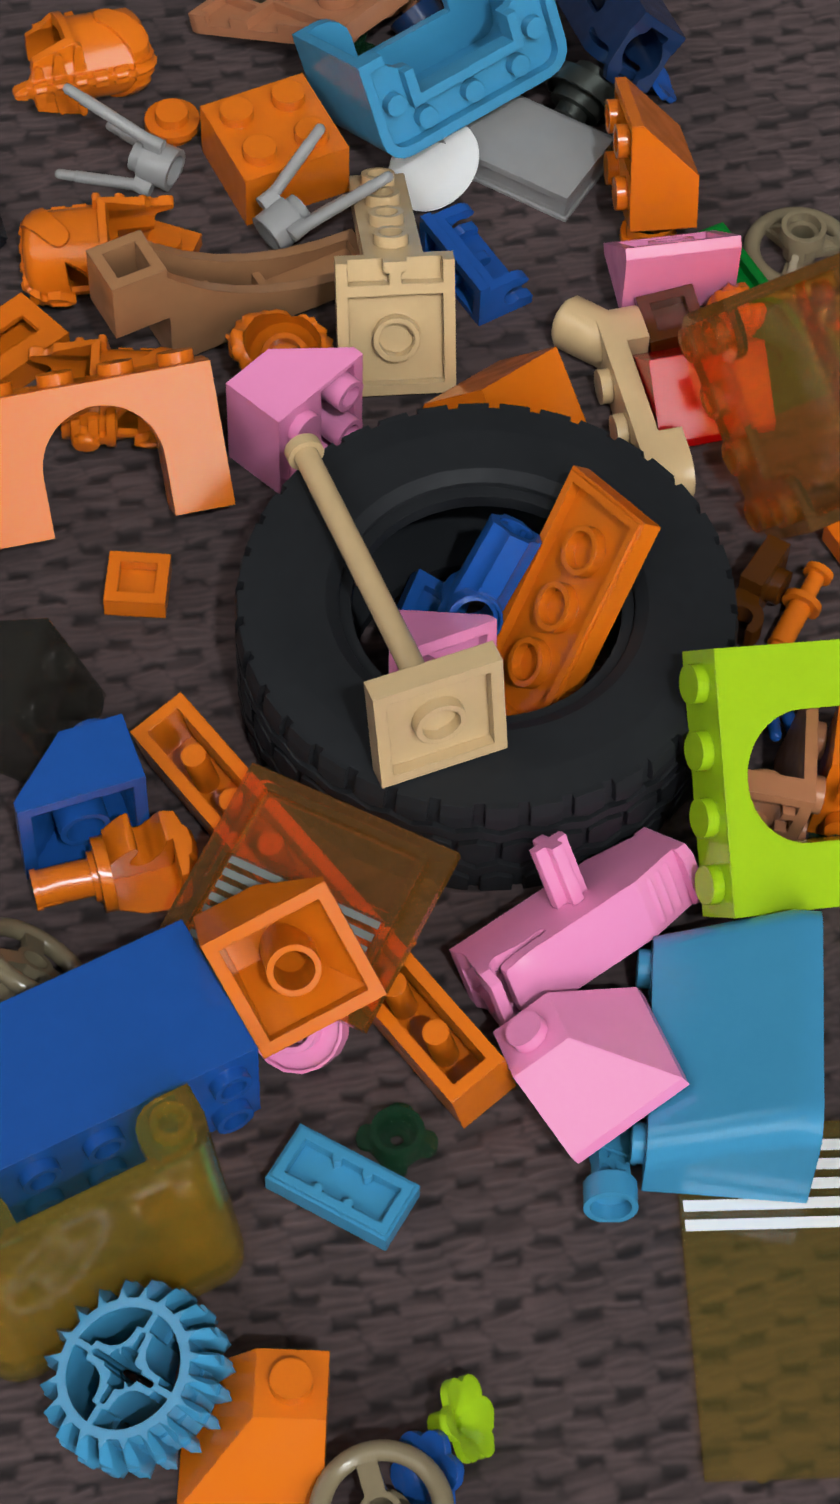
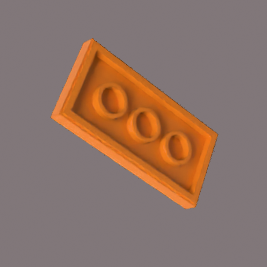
(571, 591)

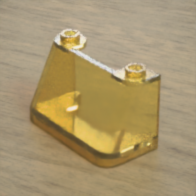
(148, 1223)

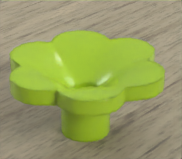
(465, 1418)

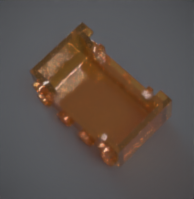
(775, 394)

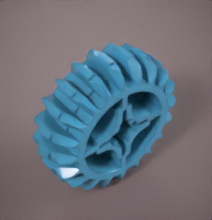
(141, 1335)

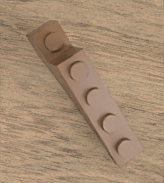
(201, 295)

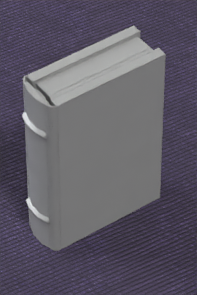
(539, 156)

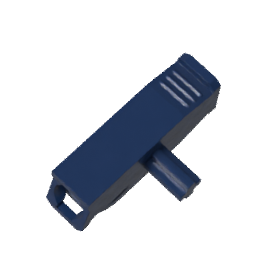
(625, 31)

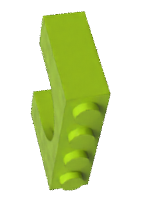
(729, 703)

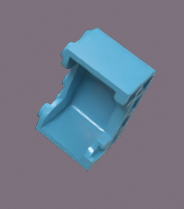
(434, 72)

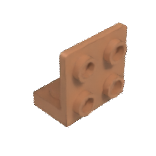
(793, 788)

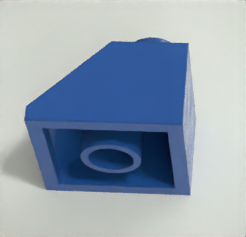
(78, 790)

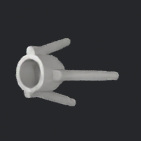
(151, 158)
(288, 219)

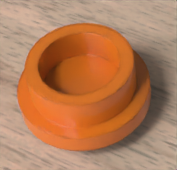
(173, 120)

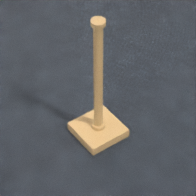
(428, 710)

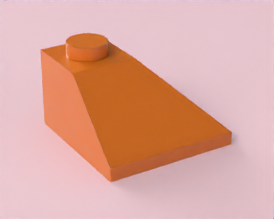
(287, 960)
(268, 1435)

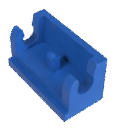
(481, 279)

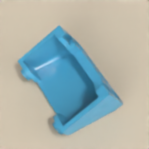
(749, 1035)

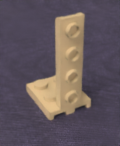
(395, 297)

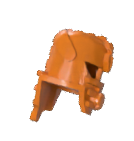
(94, 51)
(57, 241)
(97, 424)

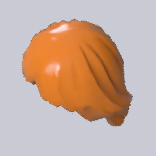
(274, 330)

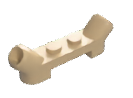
(608, 342)

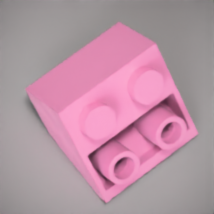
(289, 396)

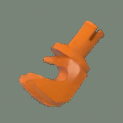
(126, 867)

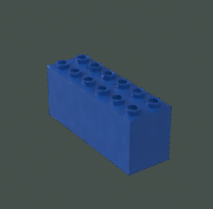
(102, 1046)

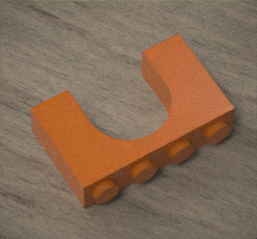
(170, 396)

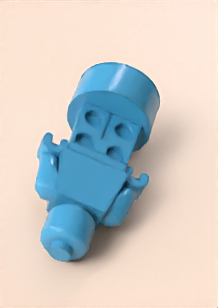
(610, 1189)

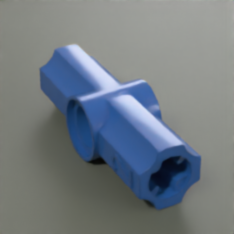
(492, 567)

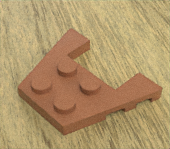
(281, 18)

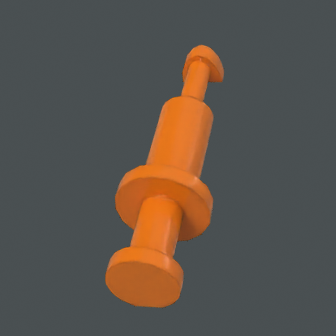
(801, 603)

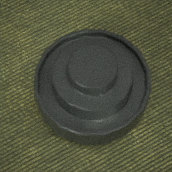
(581, 92)

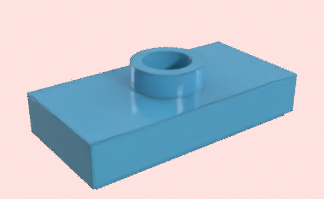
(342, 1187)

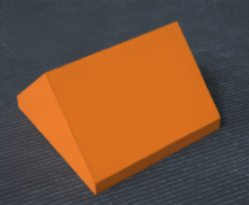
(524, 380)

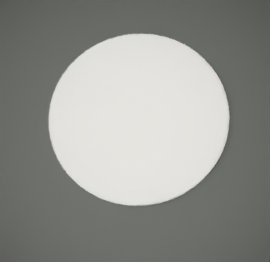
(440, 171)

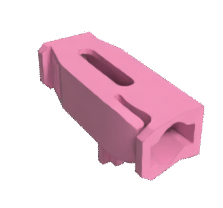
(579, 920)

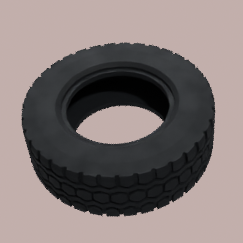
(420, 500)

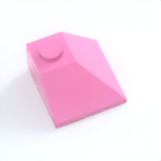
(591, 1063)

